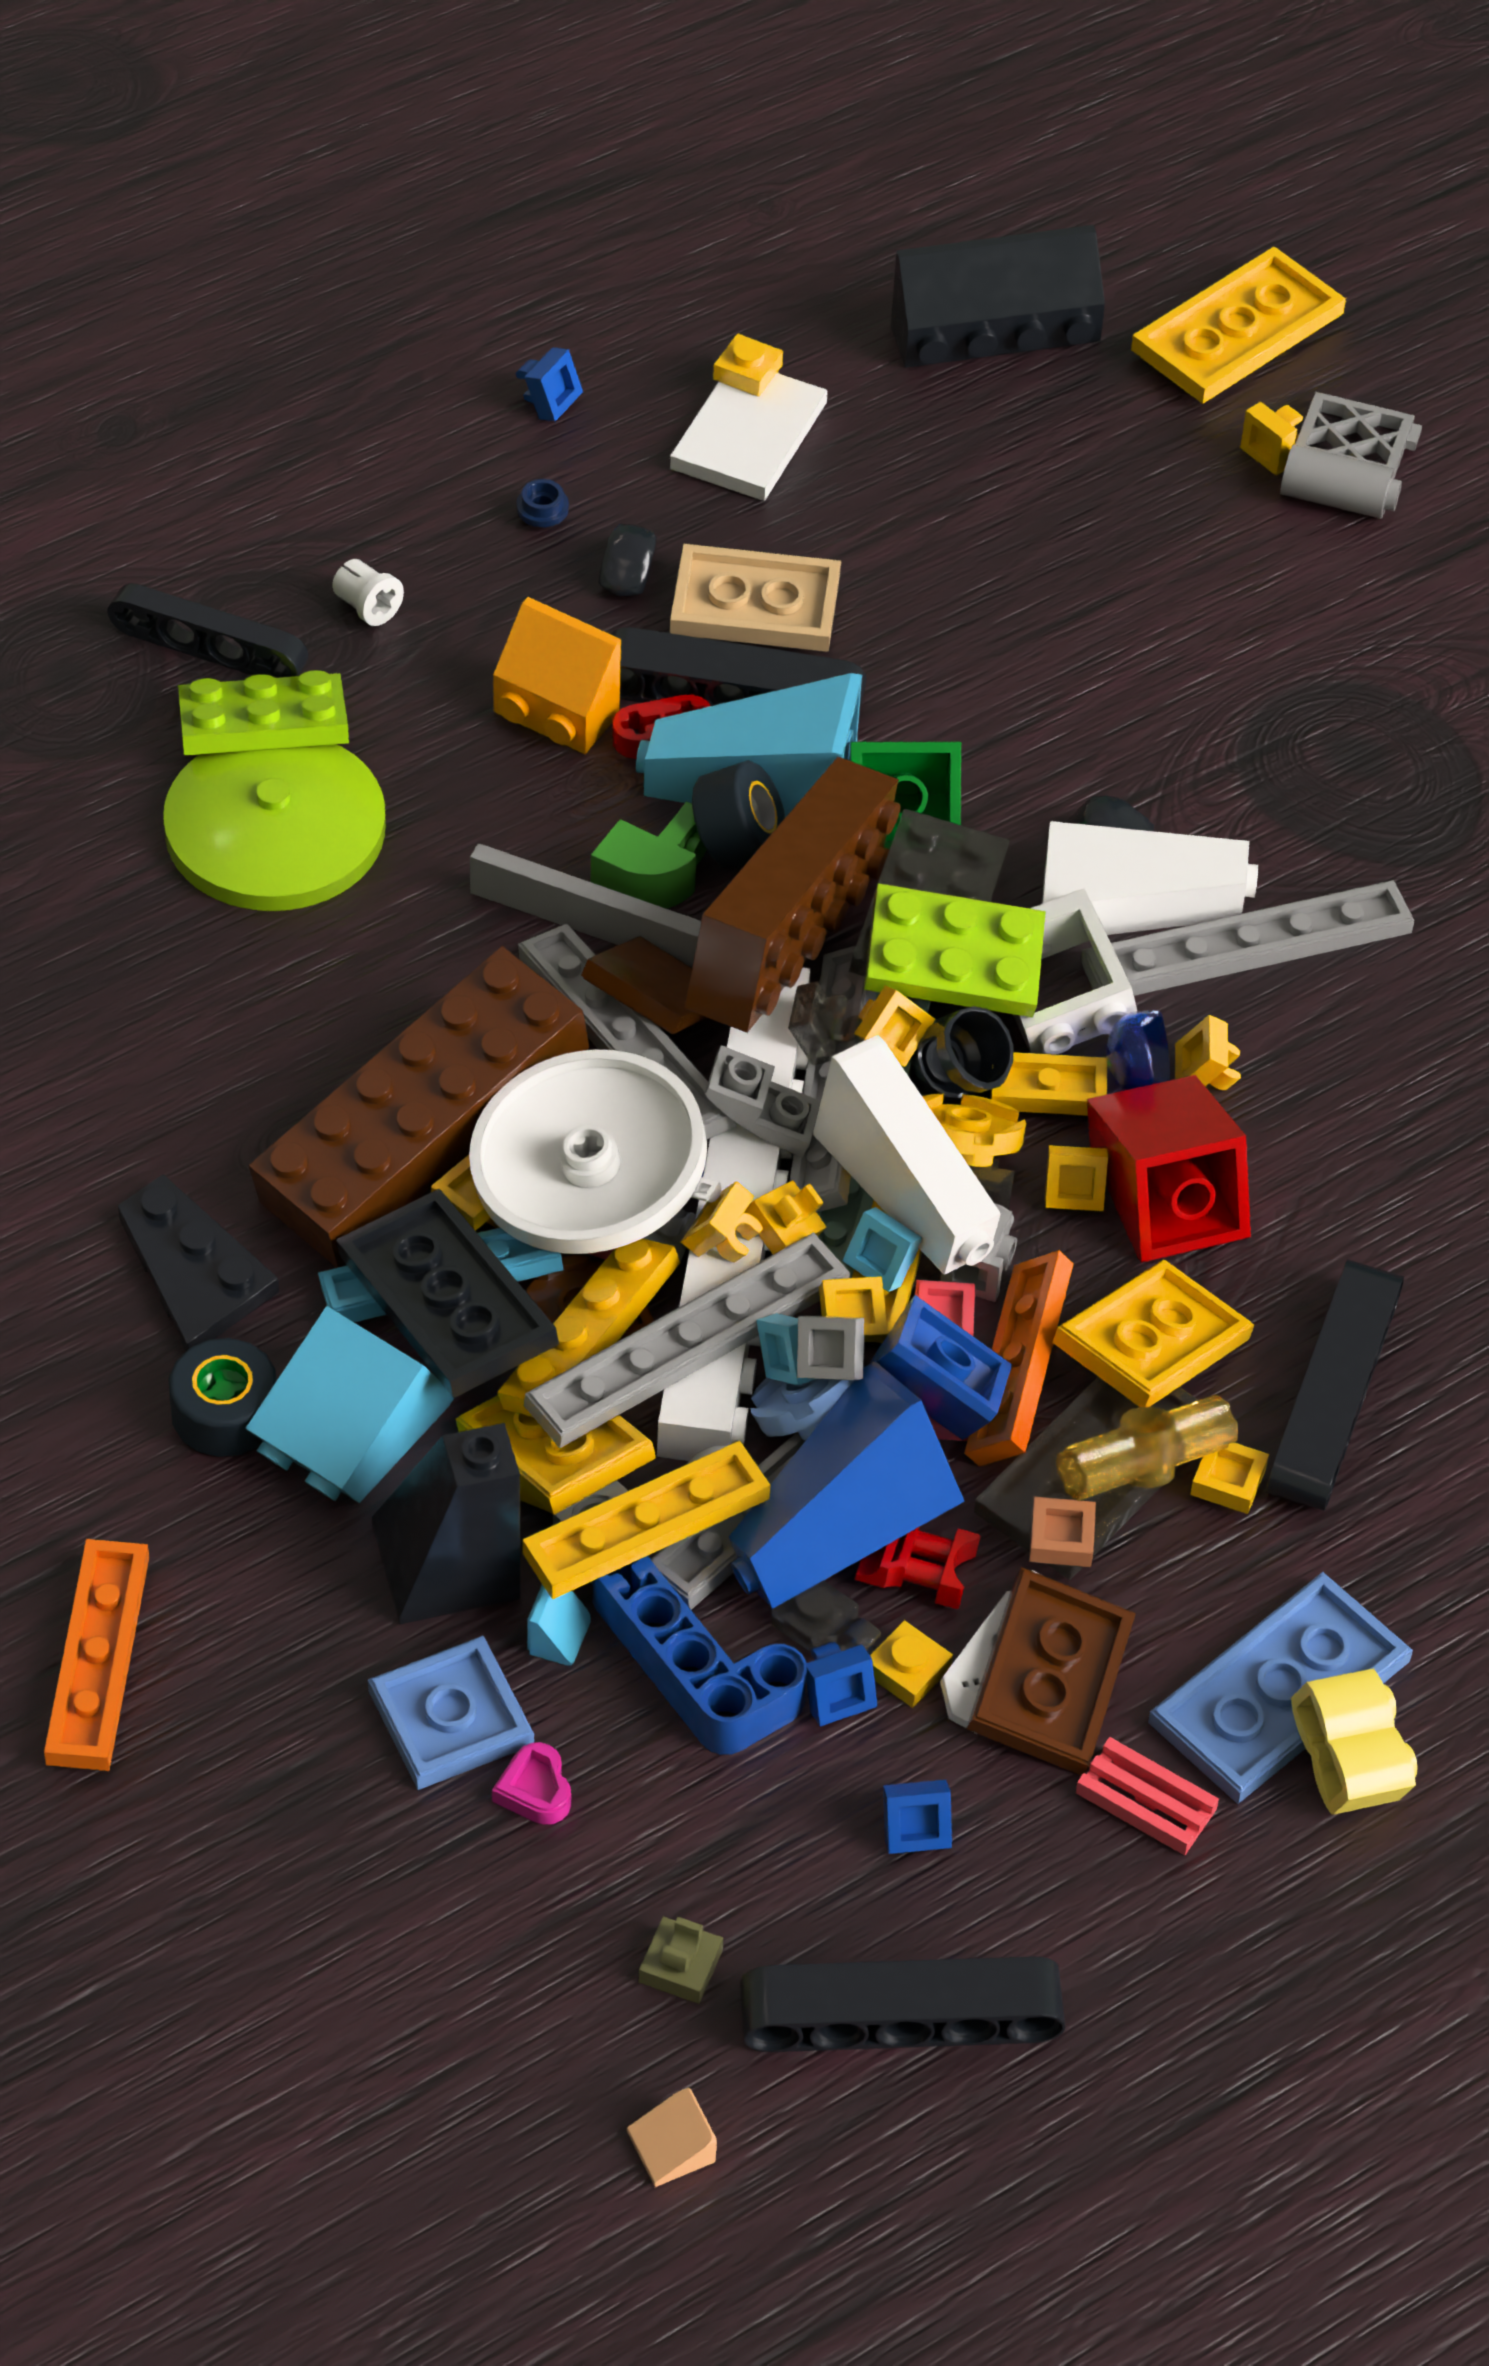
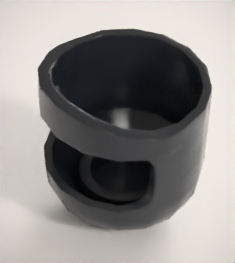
(960, 1052)

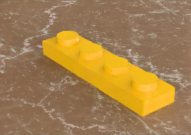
(596, 1315)
(645, 1519)

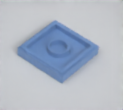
(450, 1712)

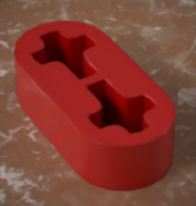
(643, 717)

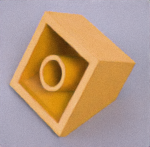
(558, 676)

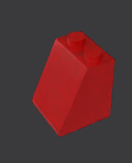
(1173, 1166)

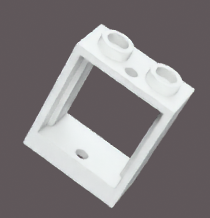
(1056, 1029)

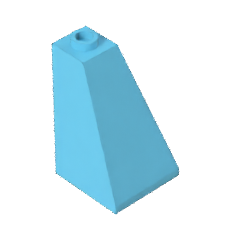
(784, 731)

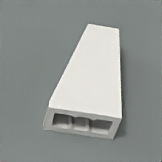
(1148, 876)
(903, 1156)

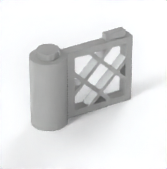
(1341, 474)

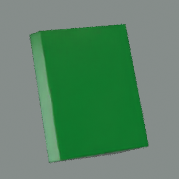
(926, 774)

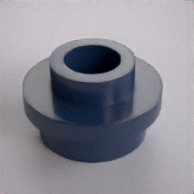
(542, 503)

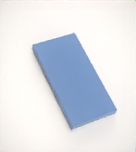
(1238, 1709)

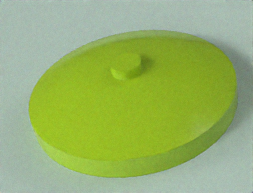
(275, 825)

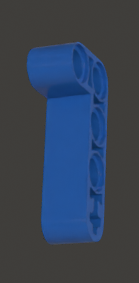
(687, 1643)

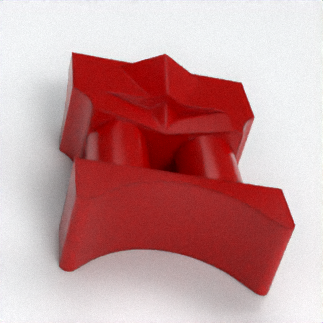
(894, 1563)

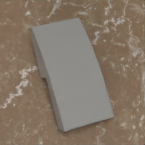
(767, 1109)

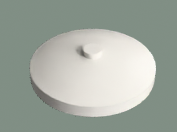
(588, 1151)

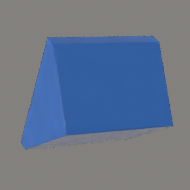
(945, 1368)

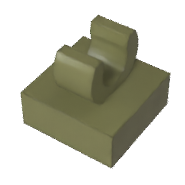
(681, 1959)

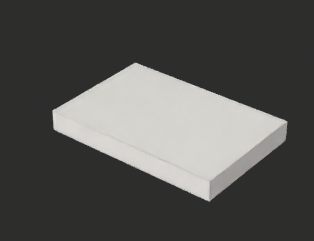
(748, 438)

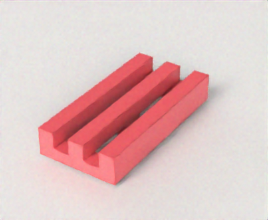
(1153, 1788)

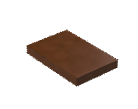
(1051, 1671)

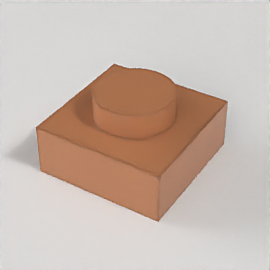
(1062, 1532)

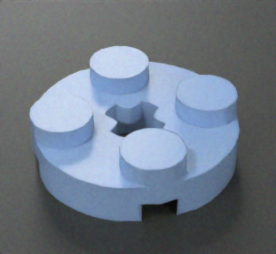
(794, 1408)

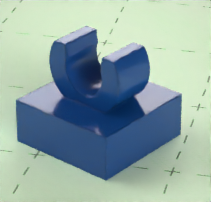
(551, 383)
(840, 1683)
(917, 1816)

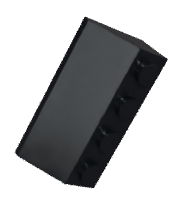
(997, 296)

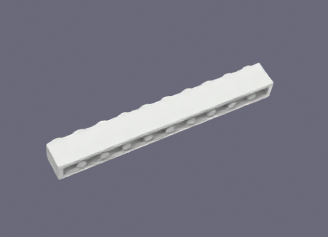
(705, 1405)

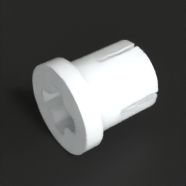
(369, 592)

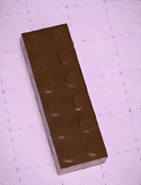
(792, 895)
(414, 1104)

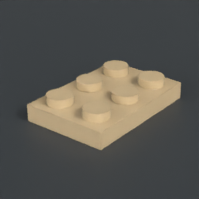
(755, 597)

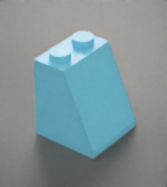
(346, 1408)

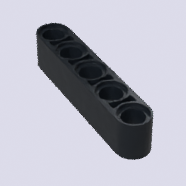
(672, 665)
(1335, 1385)
(902, 2004)

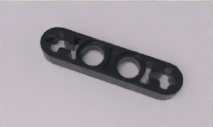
(151, 617)

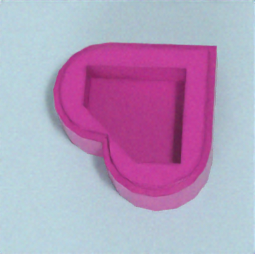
(534, 1785)

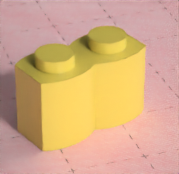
(1353, 1741)

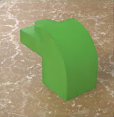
(649, 865)

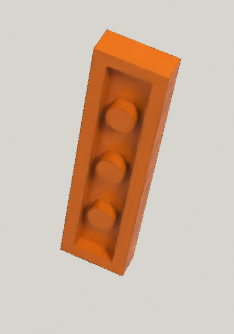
(1025, 1341)
(97, 1655)

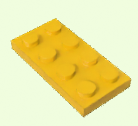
(1238, 324)

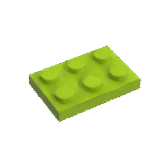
(263, 713)
(955, 950)

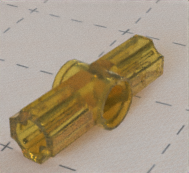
(1146, 1447)

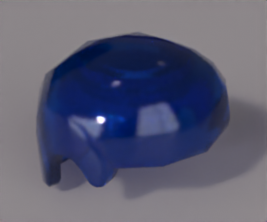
(1138, 1050)

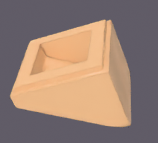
(673, 2138)

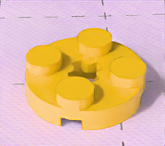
(979, 1127)

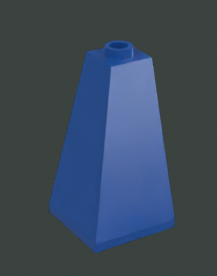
(846, 1492)

